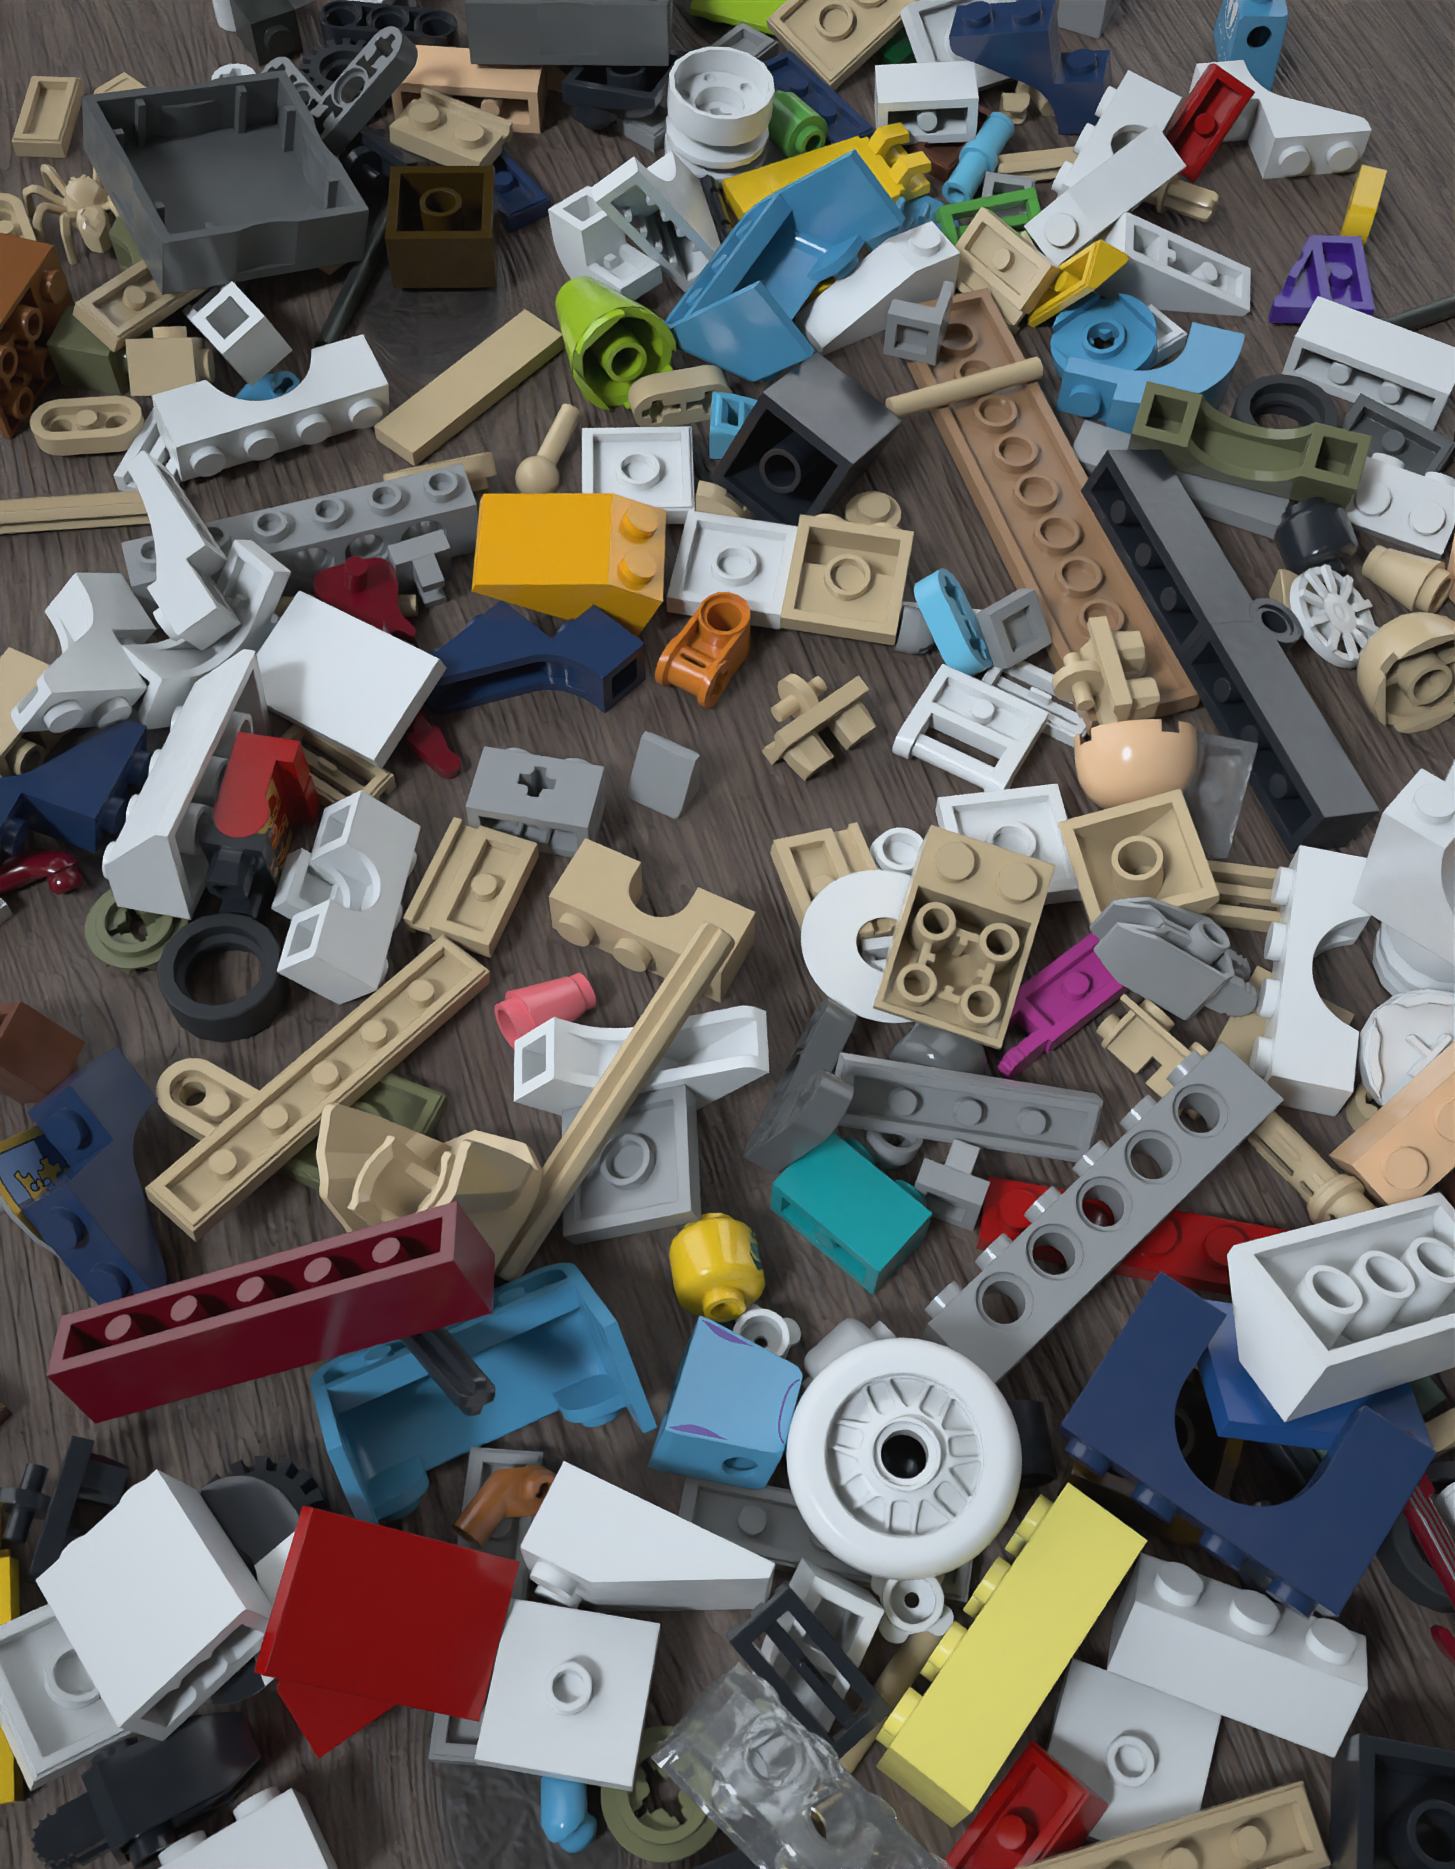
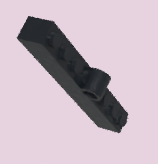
(1230, 650)

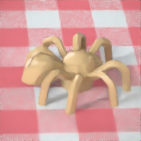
(83, 205)

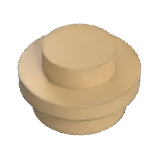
(873, 508)

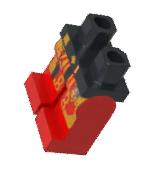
(255, 821)

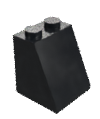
(805, 443)

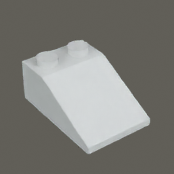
(631, 1556)

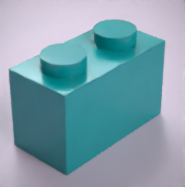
(851, 1210)

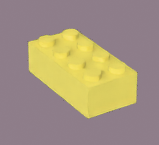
(1004, 1666)

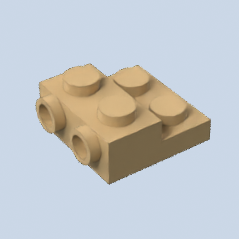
(847, 579)

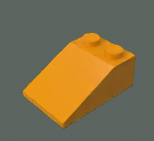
(572, 553)

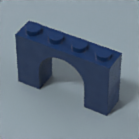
(1309, 1544)

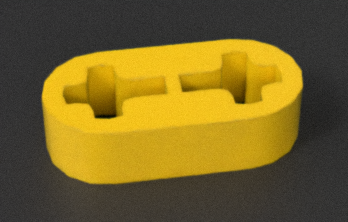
(1363, 202)

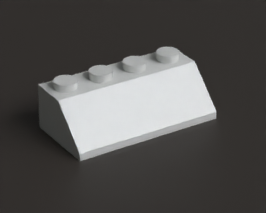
(158, 853)
(1347, 1305)

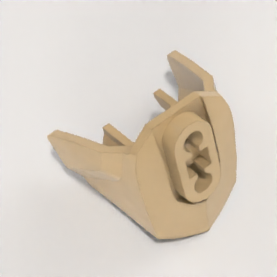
(386, 1171)

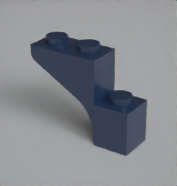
(1025, 45)
(509, 656)
(77, 792)
(97, 1206)

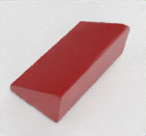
(1206, 118)
(1029, 1816)

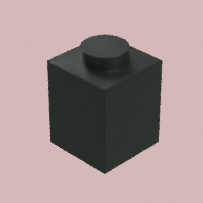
(267, 28)

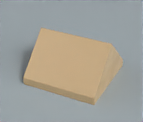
(1139, 852)

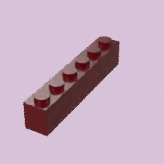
(275, 1313)

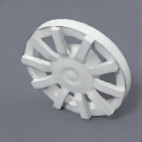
(1332, 615)

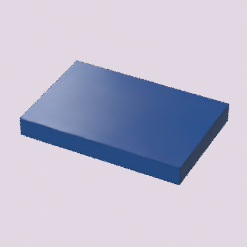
(1246, 1414)

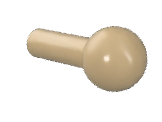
(539, 472)

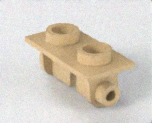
(1145, 1036)

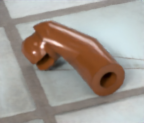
(504, 1495)

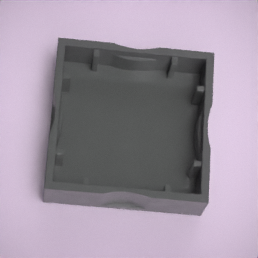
(570, 32)
(223, 180)

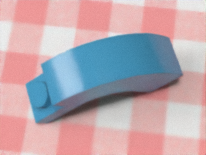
(1116, 393)

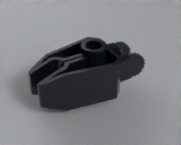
(151, 1793)

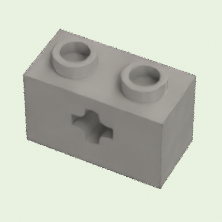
(538, 798)

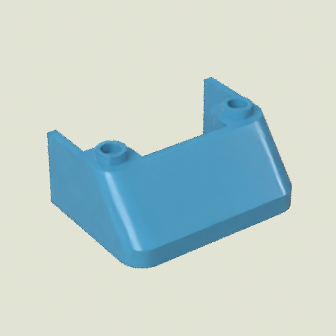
(772, 261)
(542, 1349)

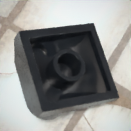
(607, 92)

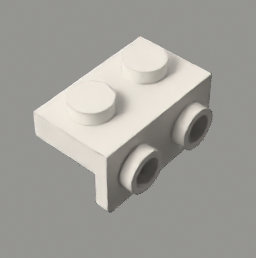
(1404, 505)

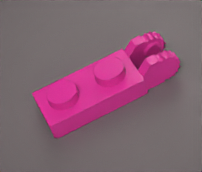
(1059, 1003)

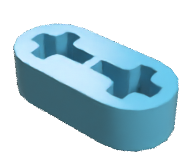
(952, 623)

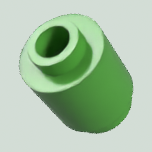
(795, 125)

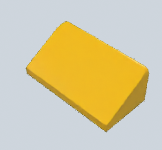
(1078, 278)

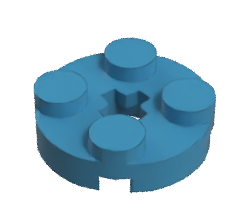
(1091, 317)

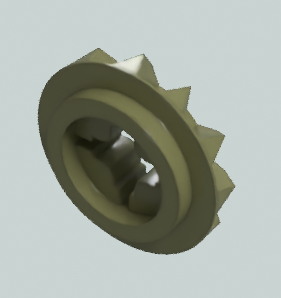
(113, 944)
(654, 1835)

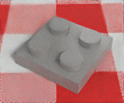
(644, 1172)

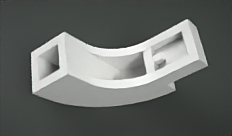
(252, 587)

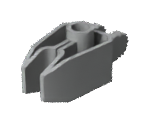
(1173, 958)

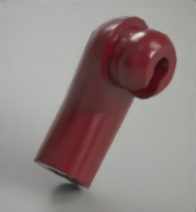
(38, 863)

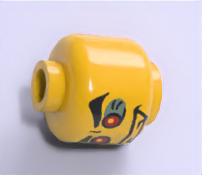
(716, 1267)

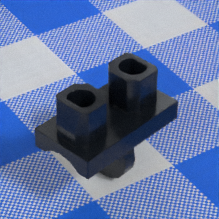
(370, 160)
(82, 1479)

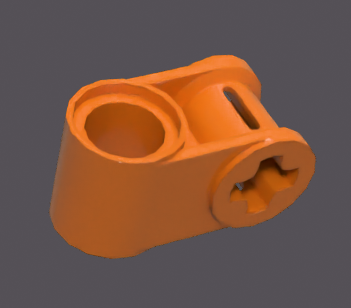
(703, 656)

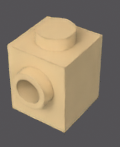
(167, 361)

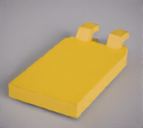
(893, 167)

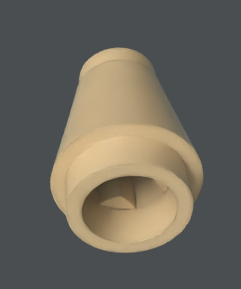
(1409, 578)

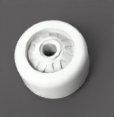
(889, 1522)

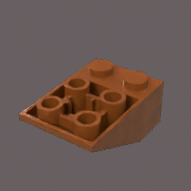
(31, 305)

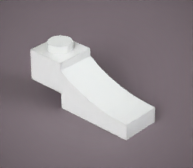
(185, 559)

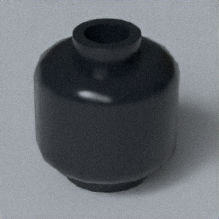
(1316, 535)

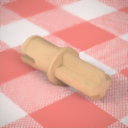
(1185, 200)

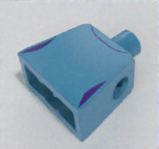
(727, 1410)

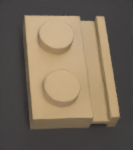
(450, 131)
(1005, 264)
(817, 859)
(472, 886)

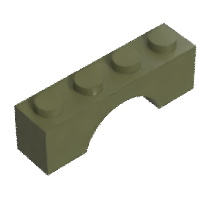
(82, 357)
(1280, 462)

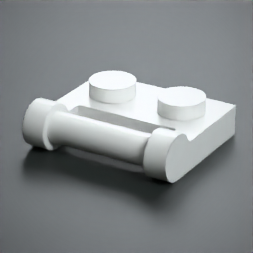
(977, 717)

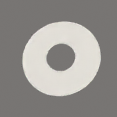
(831, 935)

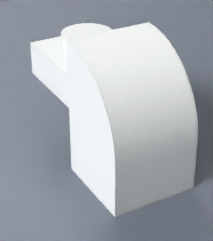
(597, 247)

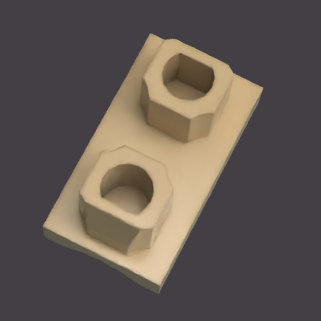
(1098, 678)
(799, 739)

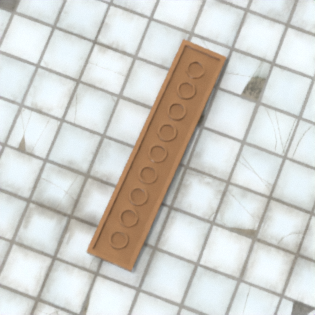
(1033, 503)

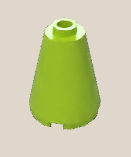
(610, 340)

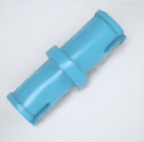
(978, 157)

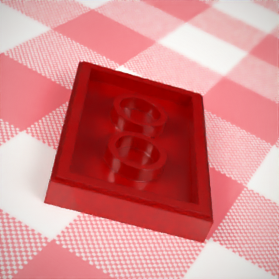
(387, 1615)

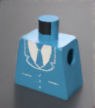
(1255, 19)

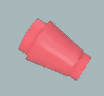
(535, 1004)

